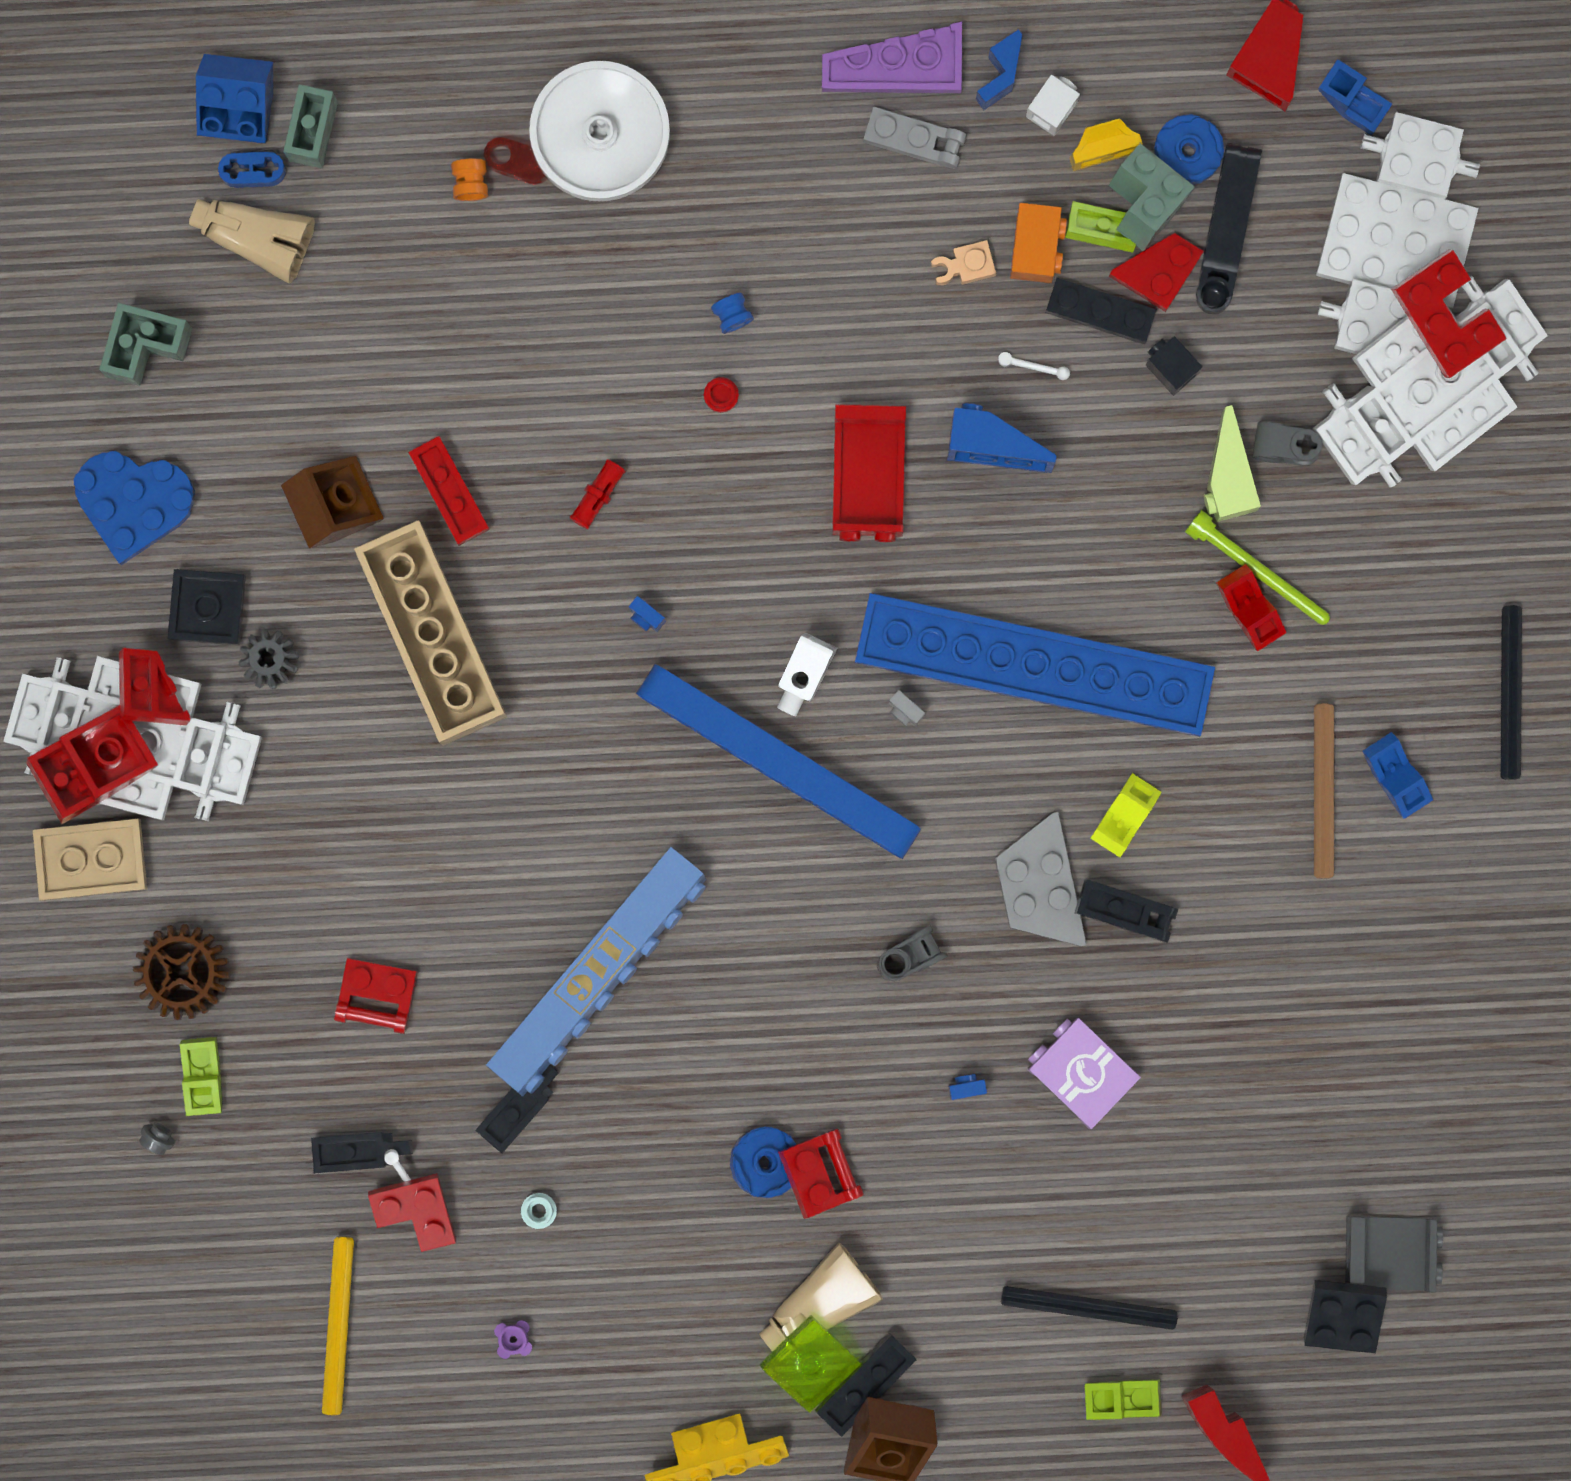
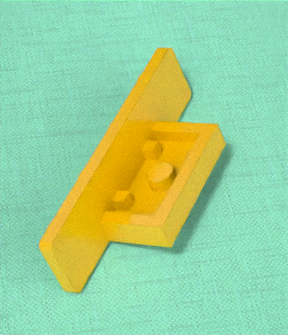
(718, 1450)

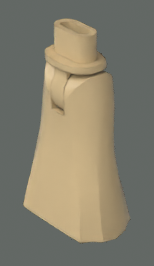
(262, 236)
(828, 1294)

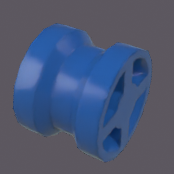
(732, 313)

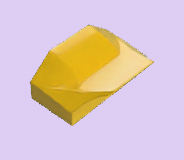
(1104, 144)

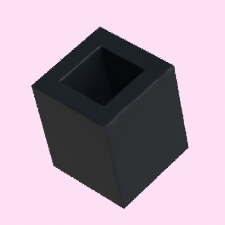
(1172, 364)

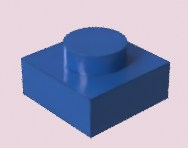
(645, 615)
(967, 1087)

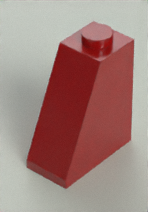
(1271, 54)

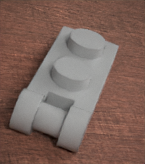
(913, 137)

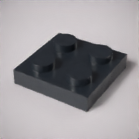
(206, 607)
(1345, 1316)

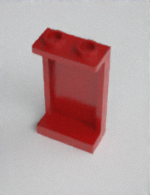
(869, 472)

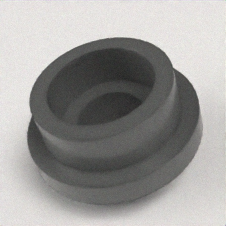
(156, 1138)

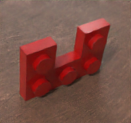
(1422, 300)

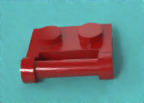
(380, 984)
(810, 1178)

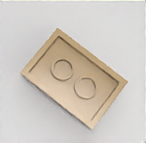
(89, 859)

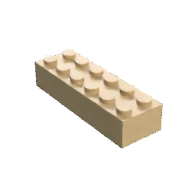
(430, 633)

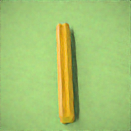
(337, 1325)

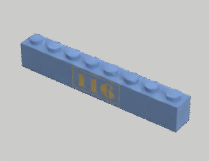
(597, 971)

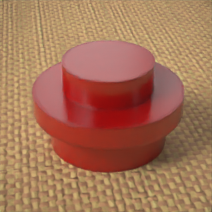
(721, 394)

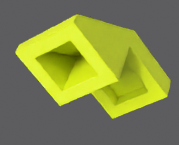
(1126, 815)

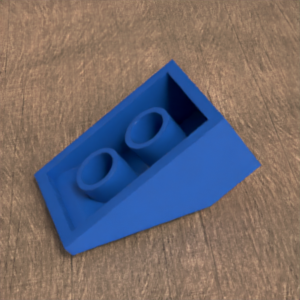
(990, 441)

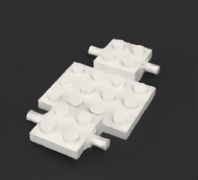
(1394, 226)
(1413, 400)
(197, 757)

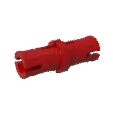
(597, 494)

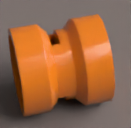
(469, 179)

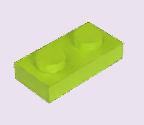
(1097, 226)

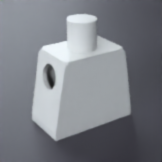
(812, 658)

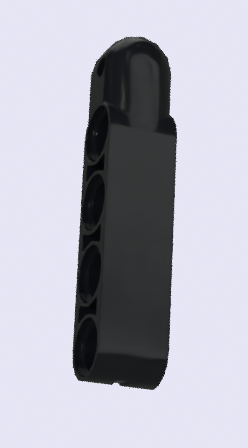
(1227, 227)

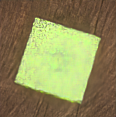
(810, 1363)

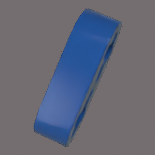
(251, 161)

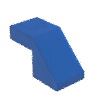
(1005, 59)
(1352, 100)
(1397, 776)

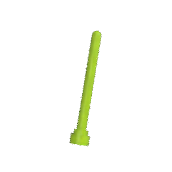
(1204, 529)

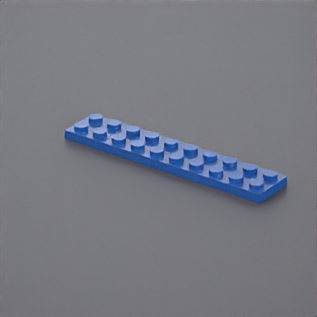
(1035, 665)

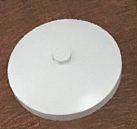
(599, 131)

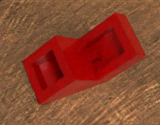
(1250, 608)

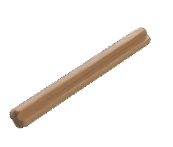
(1324, 791)

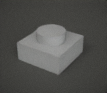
(905, 710)

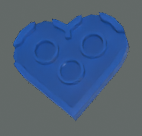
(131, 502)

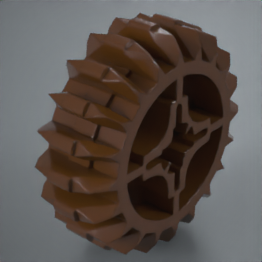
(169, 984)

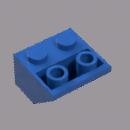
(234, 98)

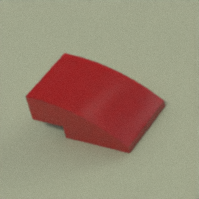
(91, 764)
(1225, 1432)

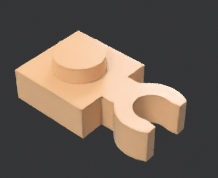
(970, 263)

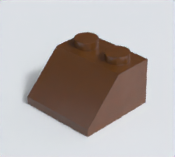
(331, 501)
(890, 1441)

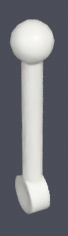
(1005, 360)
(391, 1157)

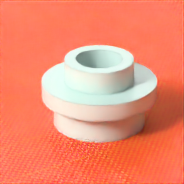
(527, 1213)

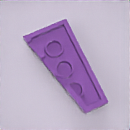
(899, 65)

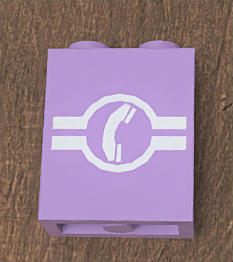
(1082, 1071)

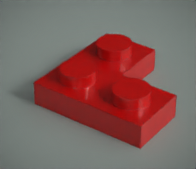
(415, 1201)

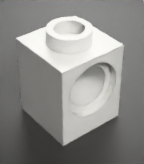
(1053, 104)

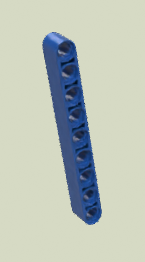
(778, 761)

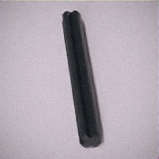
(1511, 692)
(1089, 1307)

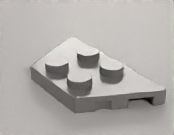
(1040, 884)

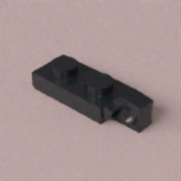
(515, 1113)
(355, 1151)

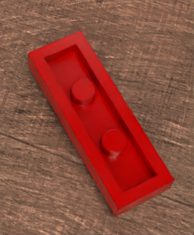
(448, 490)

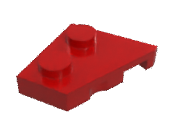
(1159, 270)
(147, 690)

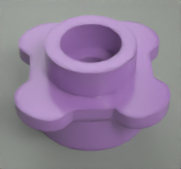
(508, 1348)

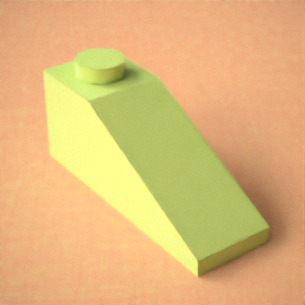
(1230, 479)

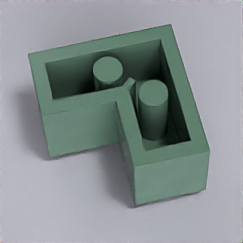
(1153, 191)
(137, 334)

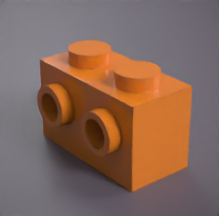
(1036, 243)

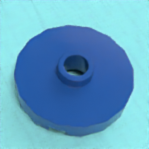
(1192, 132)
(745, 1162)

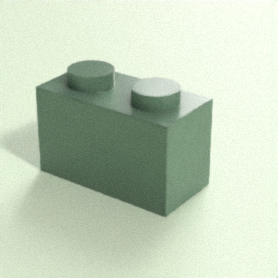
(310, 126)

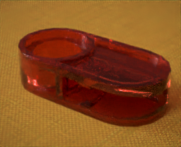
(521, 164)

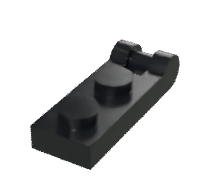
(1124, 910)

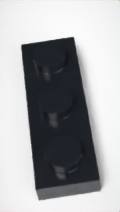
(1100, 311)
(870, 1379)

